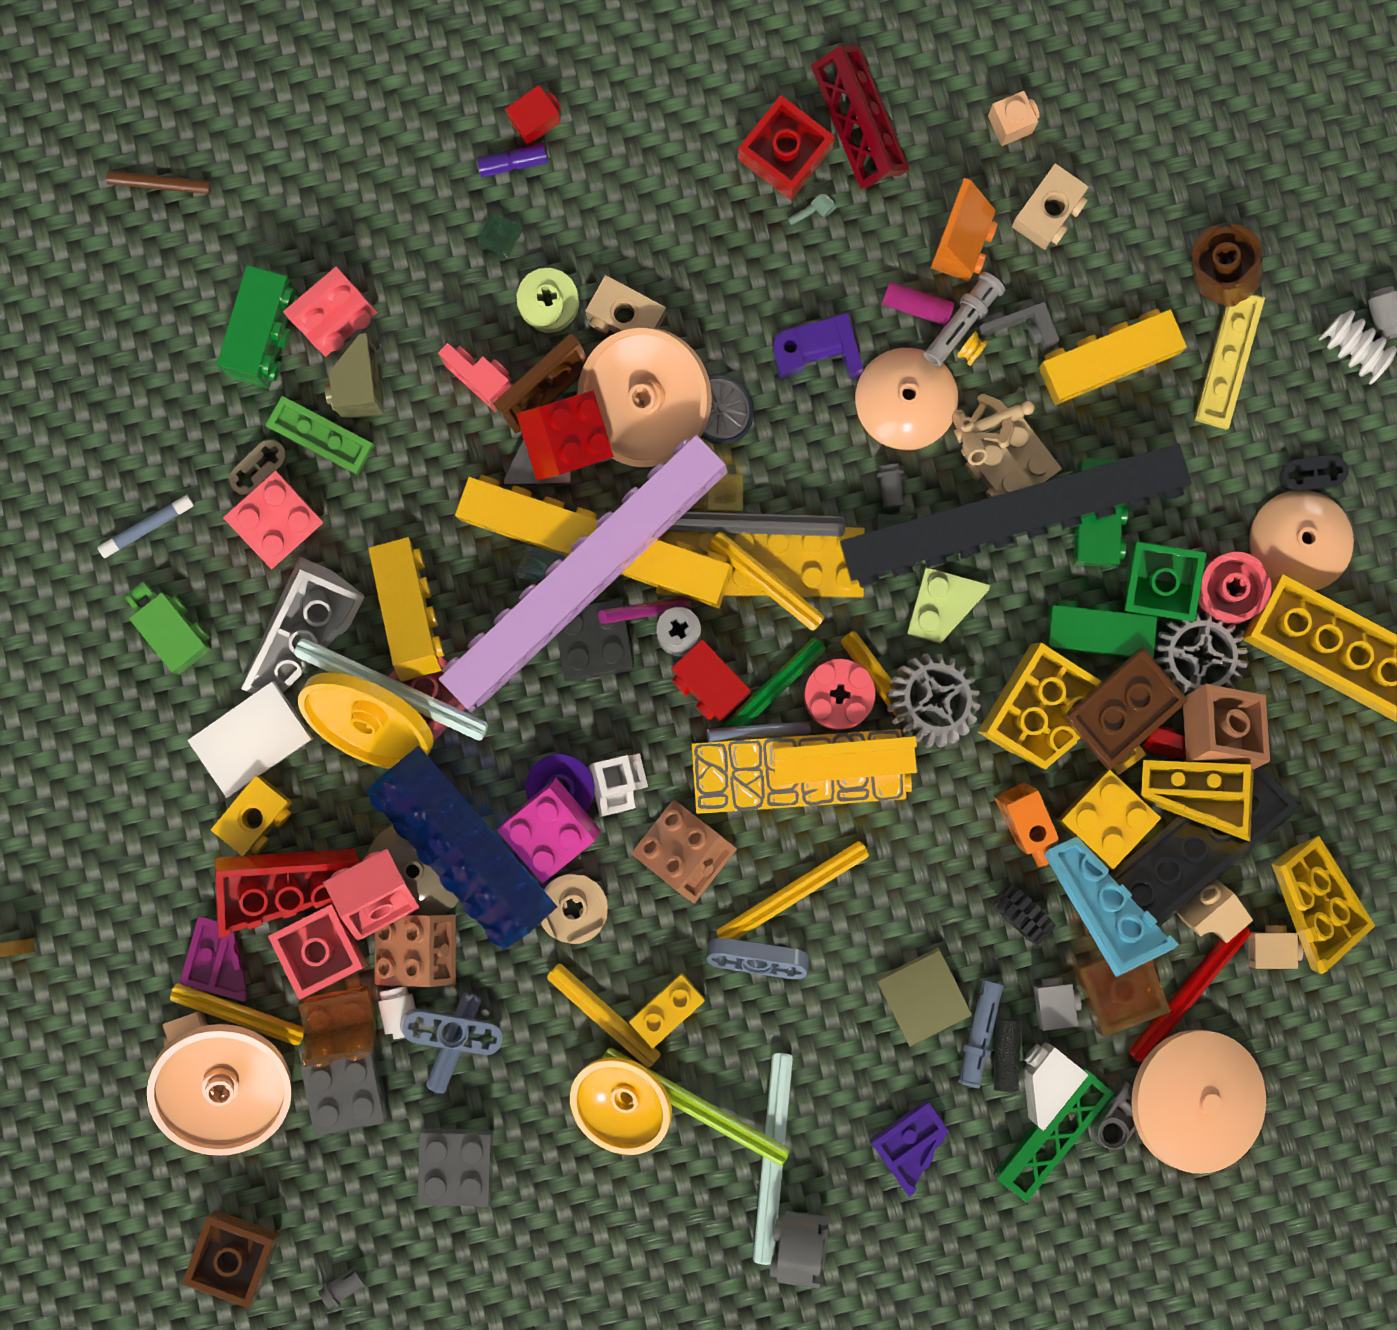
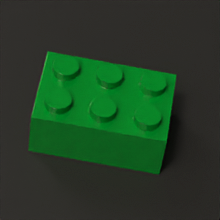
(258, 328)

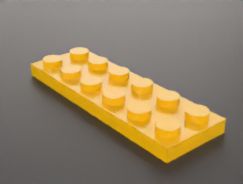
(804, 563)

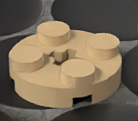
(592, 915)

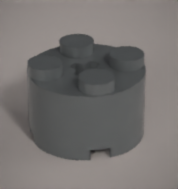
(800, 1249)

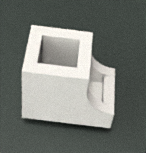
(616, 782)

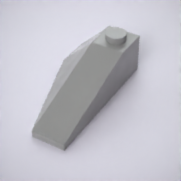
(312, 607)

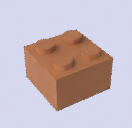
(1226, 726)

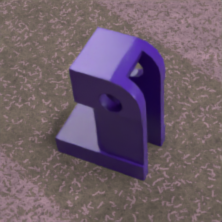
(815, 343)

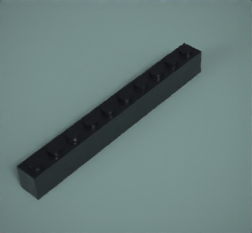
(1016, 514)

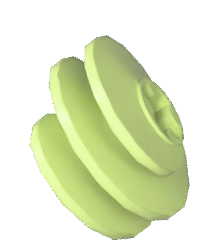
(562, 289)

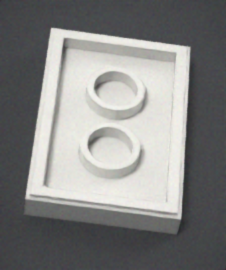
(250, 739)

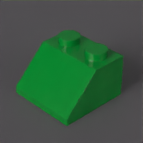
(1163, 581)

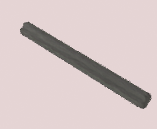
(760, 524)

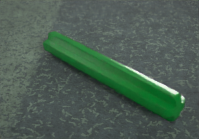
(776, 684)

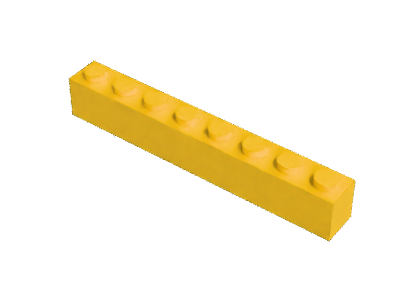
(557, 529)

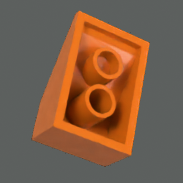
(965, 234)

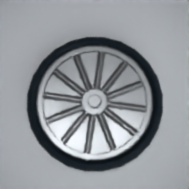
(730, 411)

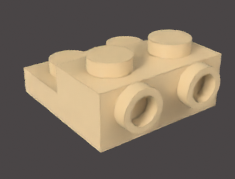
(1017, 465)

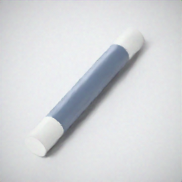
(145, 526)

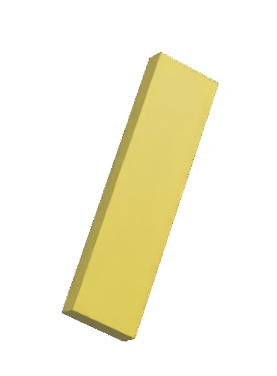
(1228, 362)

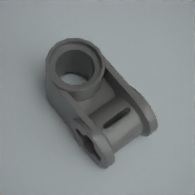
(1119, 1113)

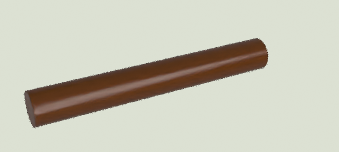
(158, 182)

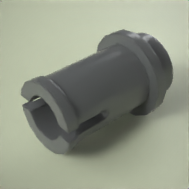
(891, 485)
(341, 1288)

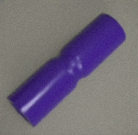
(516, 159)

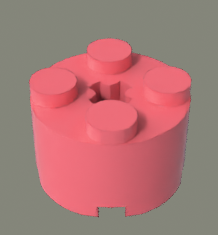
(1247, 577)
(855, 683)

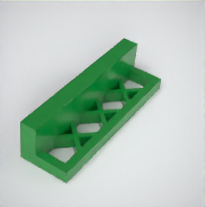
(1036, 1137)

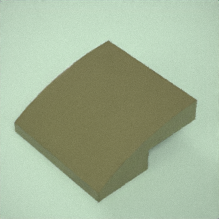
(923, 997)

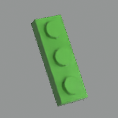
(319, 435)

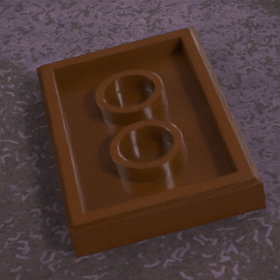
(543, 381)
(1125, 708)

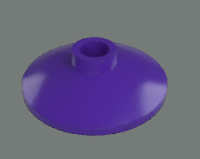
(564, 768)

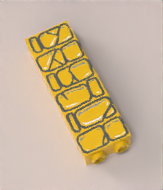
(742, 776)

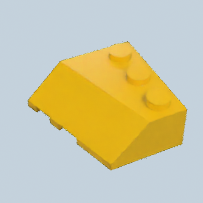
(1032, 704)
(1320, 903)

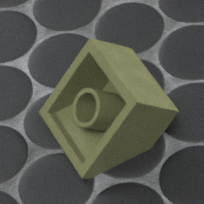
(355, 381)

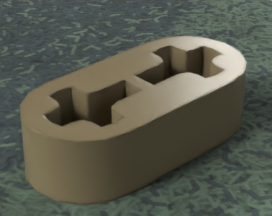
(253, 462)

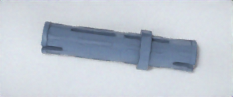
(979, 1040)

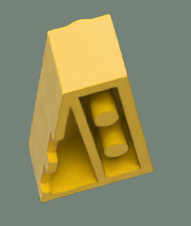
(1202, 792)

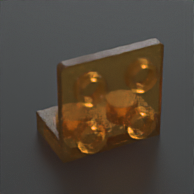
(338, 1026)

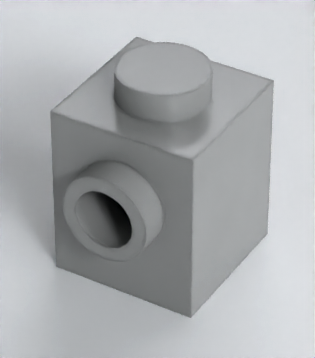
(1056, 1004)

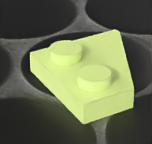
(942, 604)

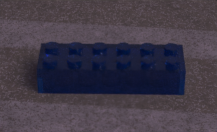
(460, 849)

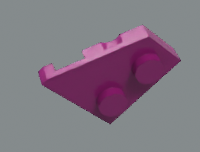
(214, 963)

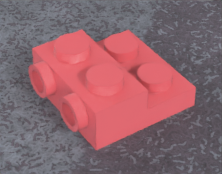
(330, 312)
(483, 378)

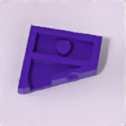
(910, 1144)

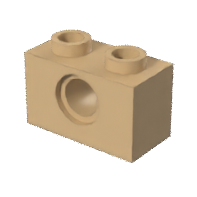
(1058, 188)
(614, 296)

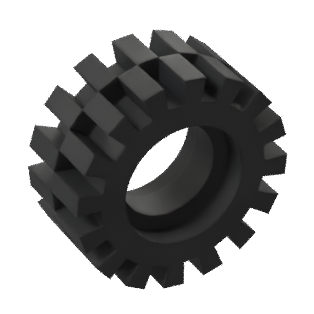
(1023, 914)

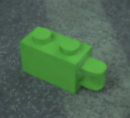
(167, 628)

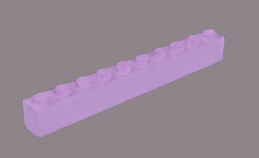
(583, 574)

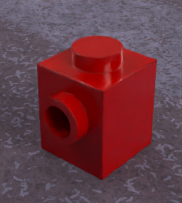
(534, 114)

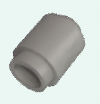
(1384, 312)

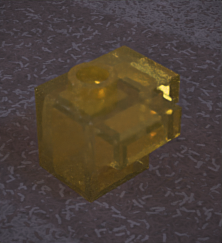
(724, 495)

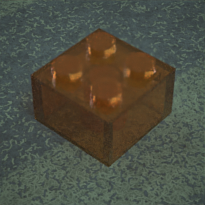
(1120, 1000)

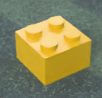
(1108, 818)

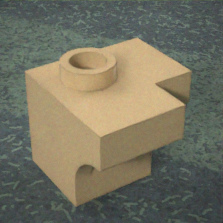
(1215, 911)

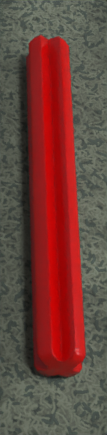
(1188, 994)

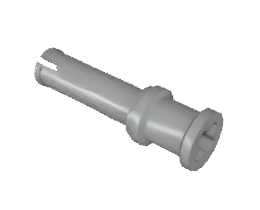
(972, 307)

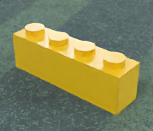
(1112, 356)
(405, 609)

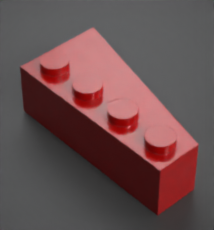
(273, 885)

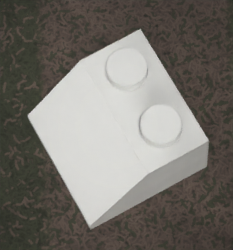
(1049, 1082)

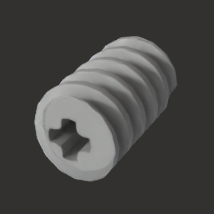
(683, 618)

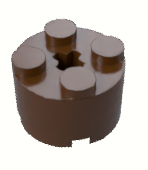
(1227, 264)

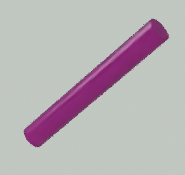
(641, 610)

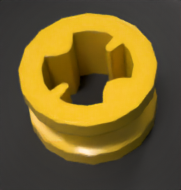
(972, 348)

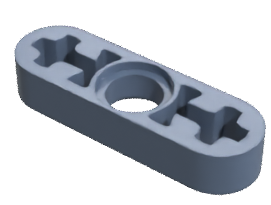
(757, 958)
(427, 1018)

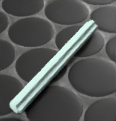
(419, 701)
(771, 1172)

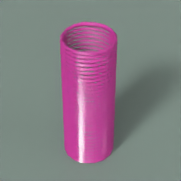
(918, 302)

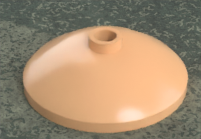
(899, 421)
(1278, 541)

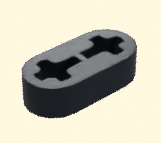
(1313, 465)

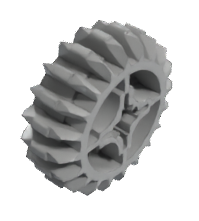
(1205, 626)
(940, 712)

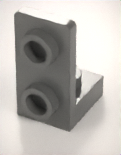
(1040, 330)

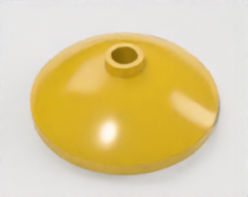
(614, 1118)

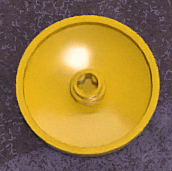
(363, 719)

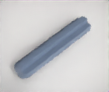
(448, 1058)

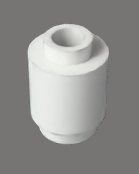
(392, 1007)

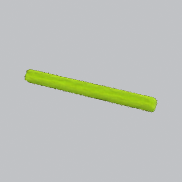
(718, 1118)

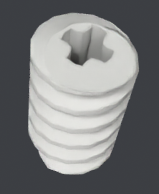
(1359, 345)

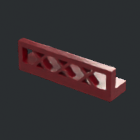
(870, 114)

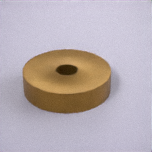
(17, 947)

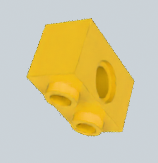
(233, 824)
(667, 1010)

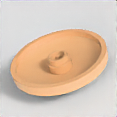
(648, 393)
(219, 1089)
(1198, 1101)

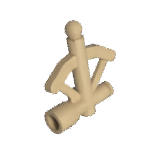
(973, 431)

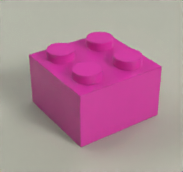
(549, 830)

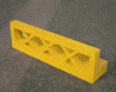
(845, 760)

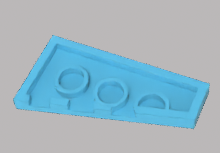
(1114, 920)

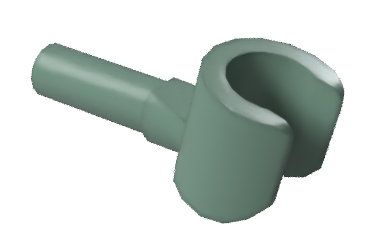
(822, 204)

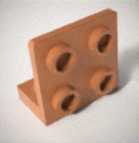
(683, 851)
(417, 951)

